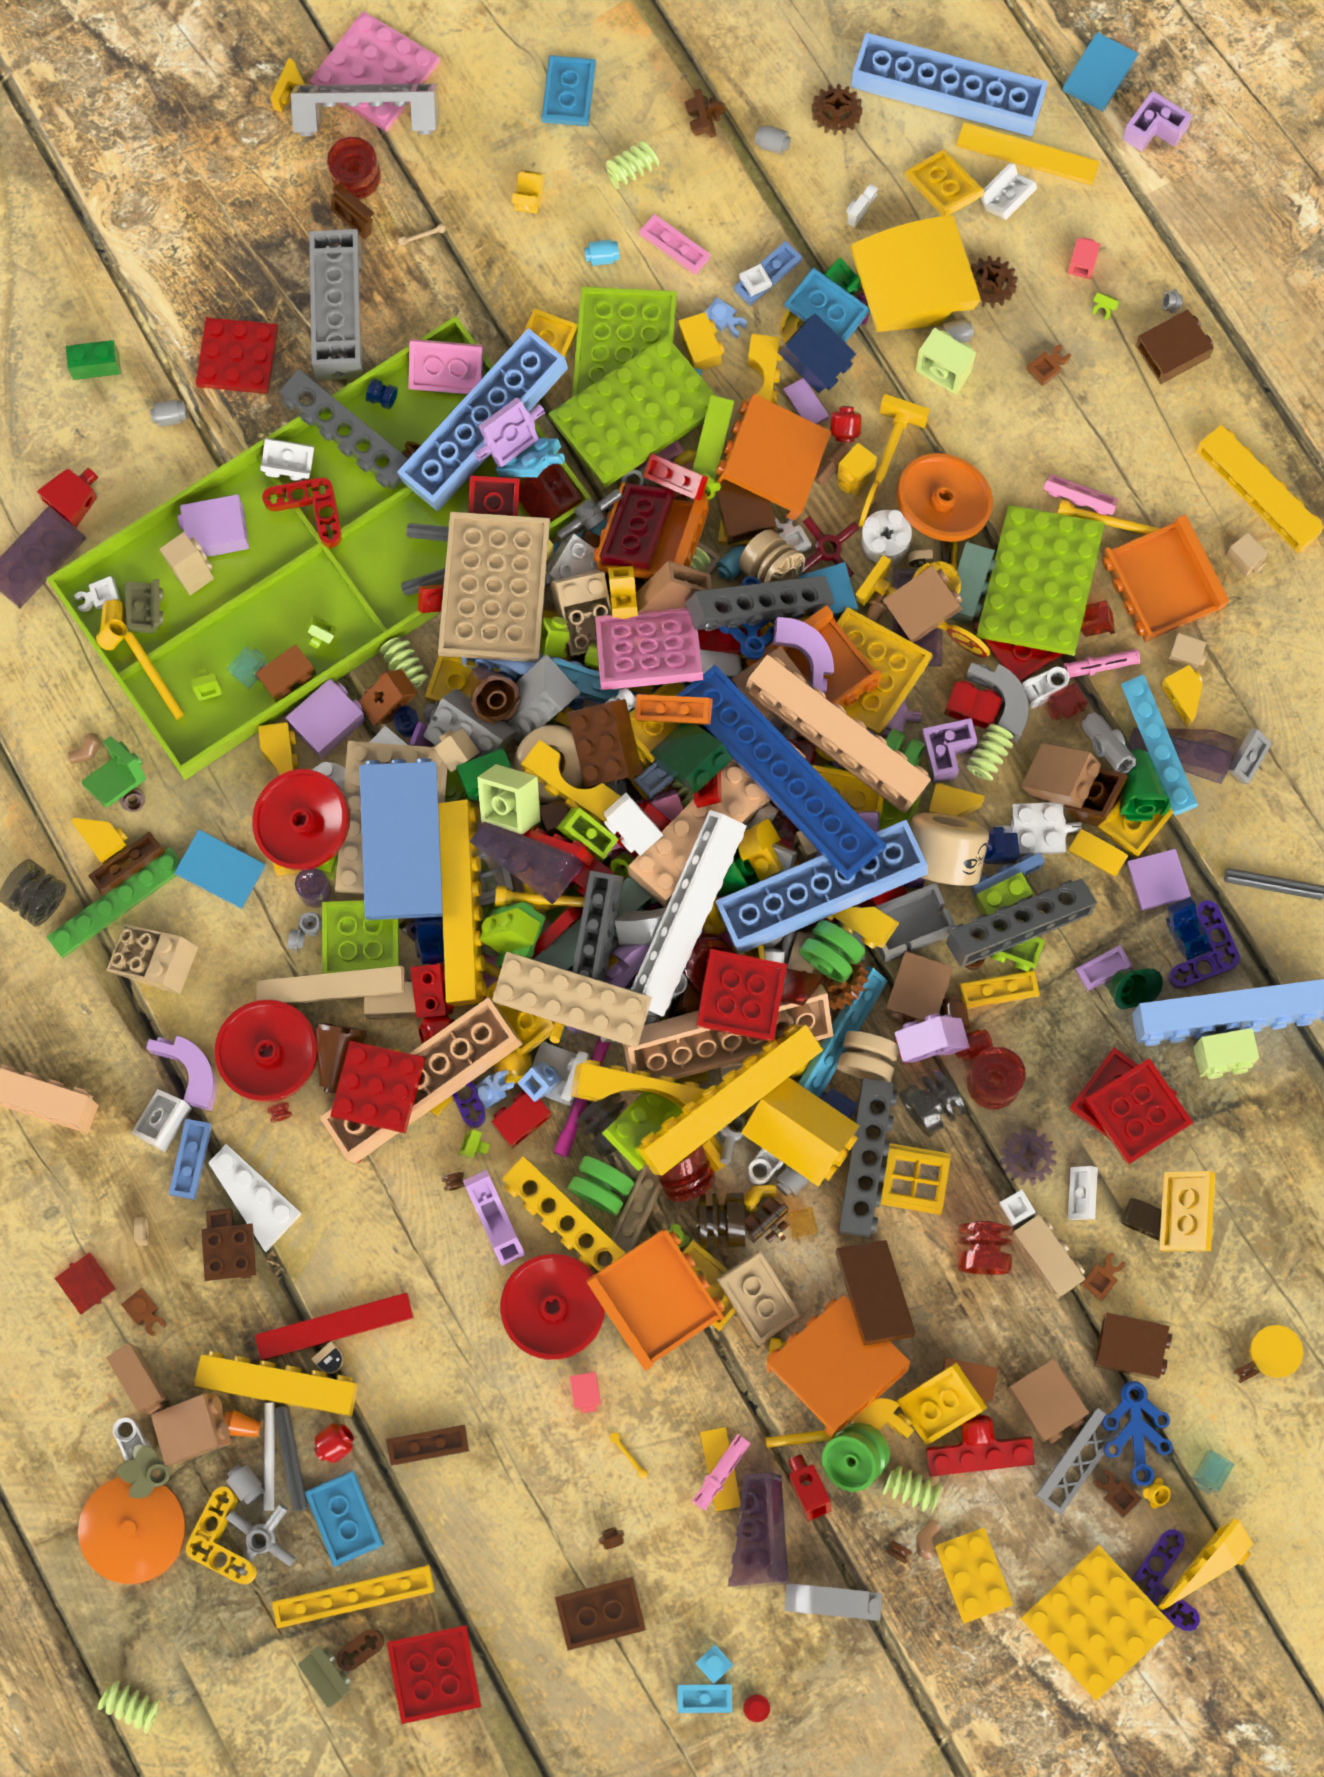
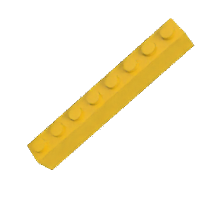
(461, 904)
(729, 1099)

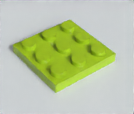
(353, 941)

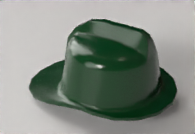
(1134, 987)

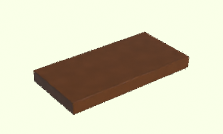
(875, 1292)

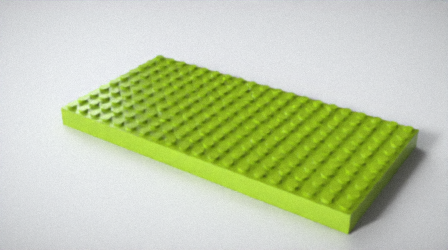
(287, 575)

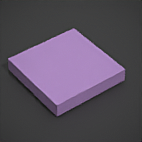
(1158, 879)

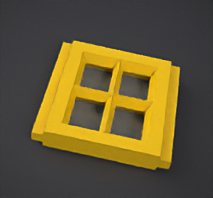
(915, 1179)

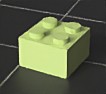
(945, 360)
(509, 799)
(1226, 1053)

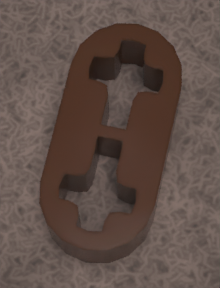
(356, 1645)

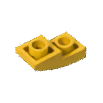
(1098, 852)

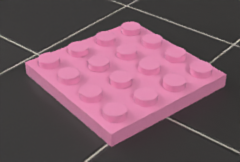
(375, 55)
(648, 649)

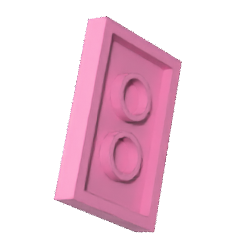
(445, 366)

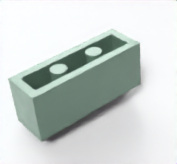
(972, 571)

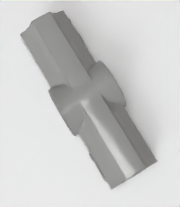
(1108, 743)

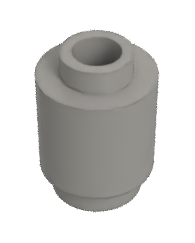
(772, 139)
(959, 330)
(168, 413)
(790, 1182)
(244, 1484)

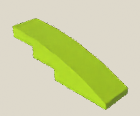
(713, 436)

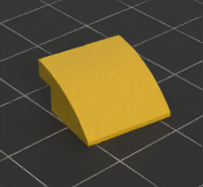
(915, 274)

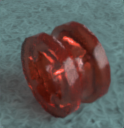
(279, 1112)

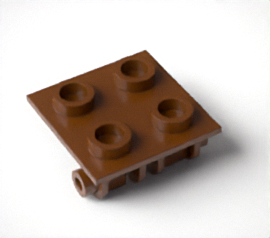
(228, 1252)

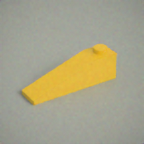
(1222, 1552)

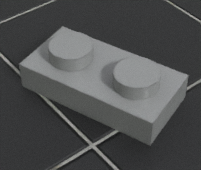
(1249, 756)

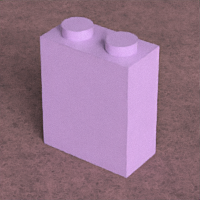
(216, 524)
(326, 718)

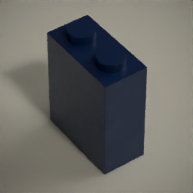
(817, 353)

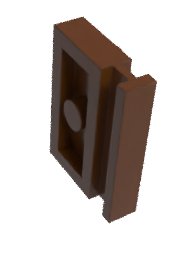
(351, 211)

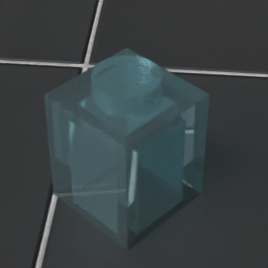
(246, 665)
(1212, 1472)

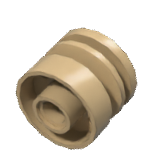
(771, 558)

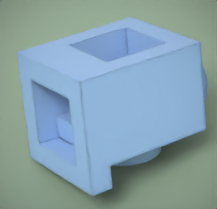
(545, 1076)

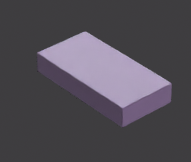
(805, 402)
(1103, 967)

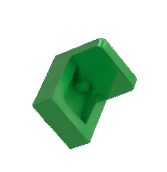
(843, 276)

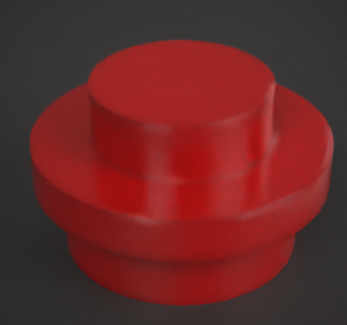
(756, 1708)

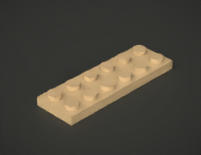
(572, 999)

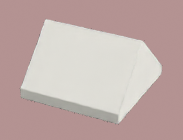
(161, 1120)

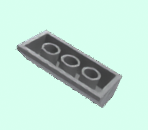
(543, 695)

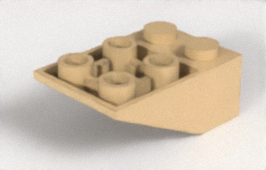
(579, 601)
(152, 958)

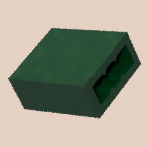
(691, 756)

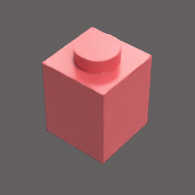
(1084, 258)
(585, 1392)

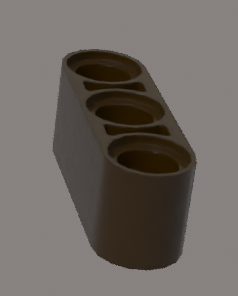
(1143, 1218)

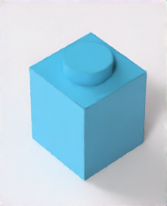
(714, 1663)

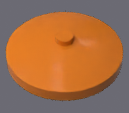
(944, 497)
(130, 1536)

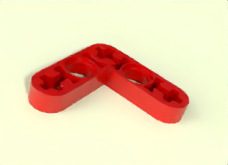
(318, 501)
(562, 924)

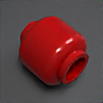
(845, 424)
(432, 1025)
(333, 1443)

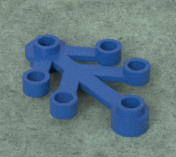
(751, 645)
(1137, 1428)

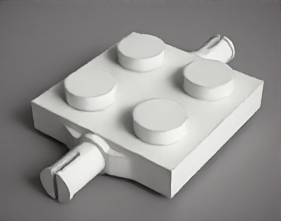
(1040, 828)

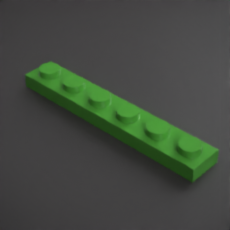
(114, 904)

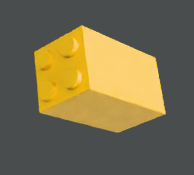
(802, 1131)

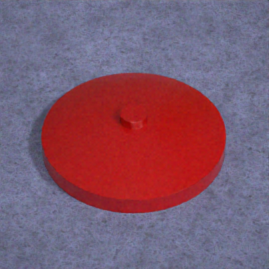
(301, 819)
(266, 1051)
(551, 1307)

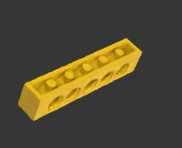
(526, 1172)

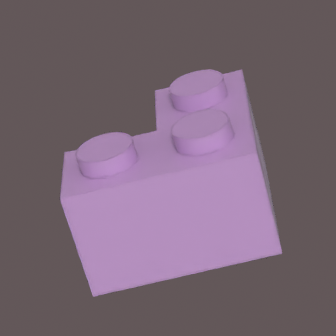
(1158, 118)
(942, 745)
(932, 1037)

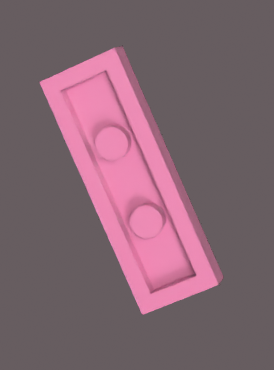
(675, 244)
(1080, 494)

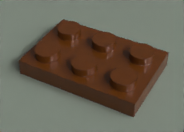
(600, 1613)

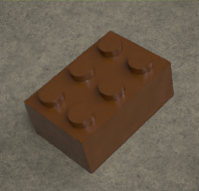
(605, 743)

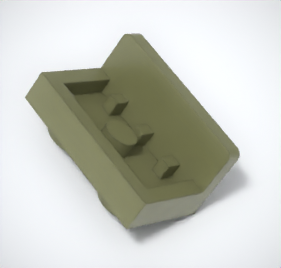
(142, 606)
(324, 1677)

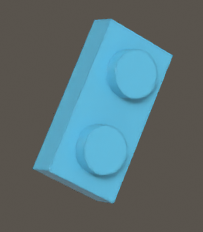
(705, 1698)

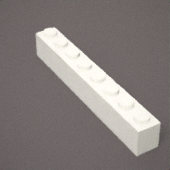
(688, 909)

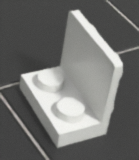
(571, 558)
(565, 1064)

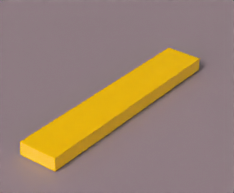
(1027, 153)
(353, 1596)

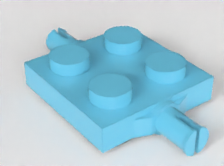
(533, 459)

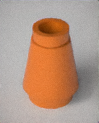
(241, 1424)

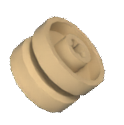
(868, 1056)

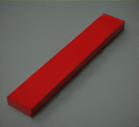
(334, 1326)

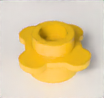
(1157, 1493)

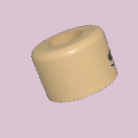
(559, 739)
(951, 847)

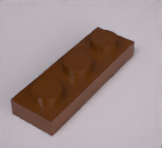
(126, 863)
(427, 1445)

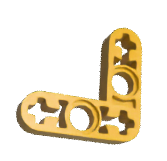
(210, 1539)

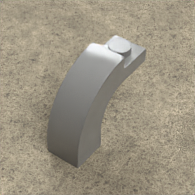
(1009, 689)
(638, 926)
(833, 1601)

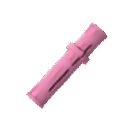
(1129, 658)
(714, 1482)

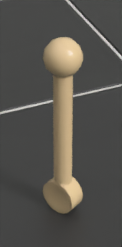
(441, 228)

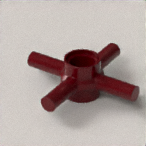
(836, 541)

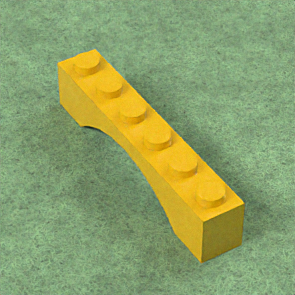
(277, 748)
(869, 922)
(597, 1082)

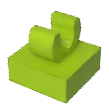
(1107, 302)
(320, 631)
(206, 685)
(471, 1144)

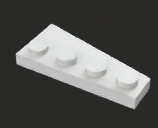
(254, 1197)

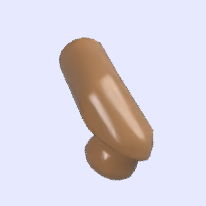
(87, 751)
(924, 1540)

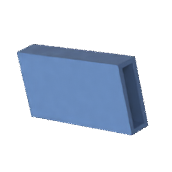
(400, 839)

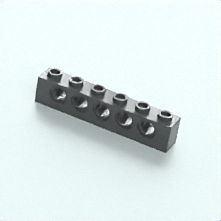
(300, 386)
(758, 602)
(597, 925)
(969, 950)
(850, 1222)

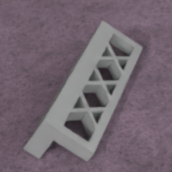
(1068, 1458)

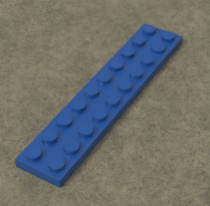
(786, 776)

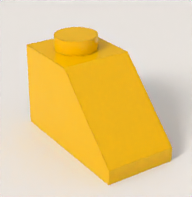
(1184, 692)
(954, 801)
(101, 837)

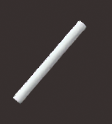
(269, 1456)

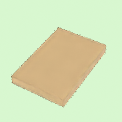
(758, 1297)

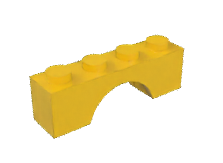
(764, 359)
(545, 763)

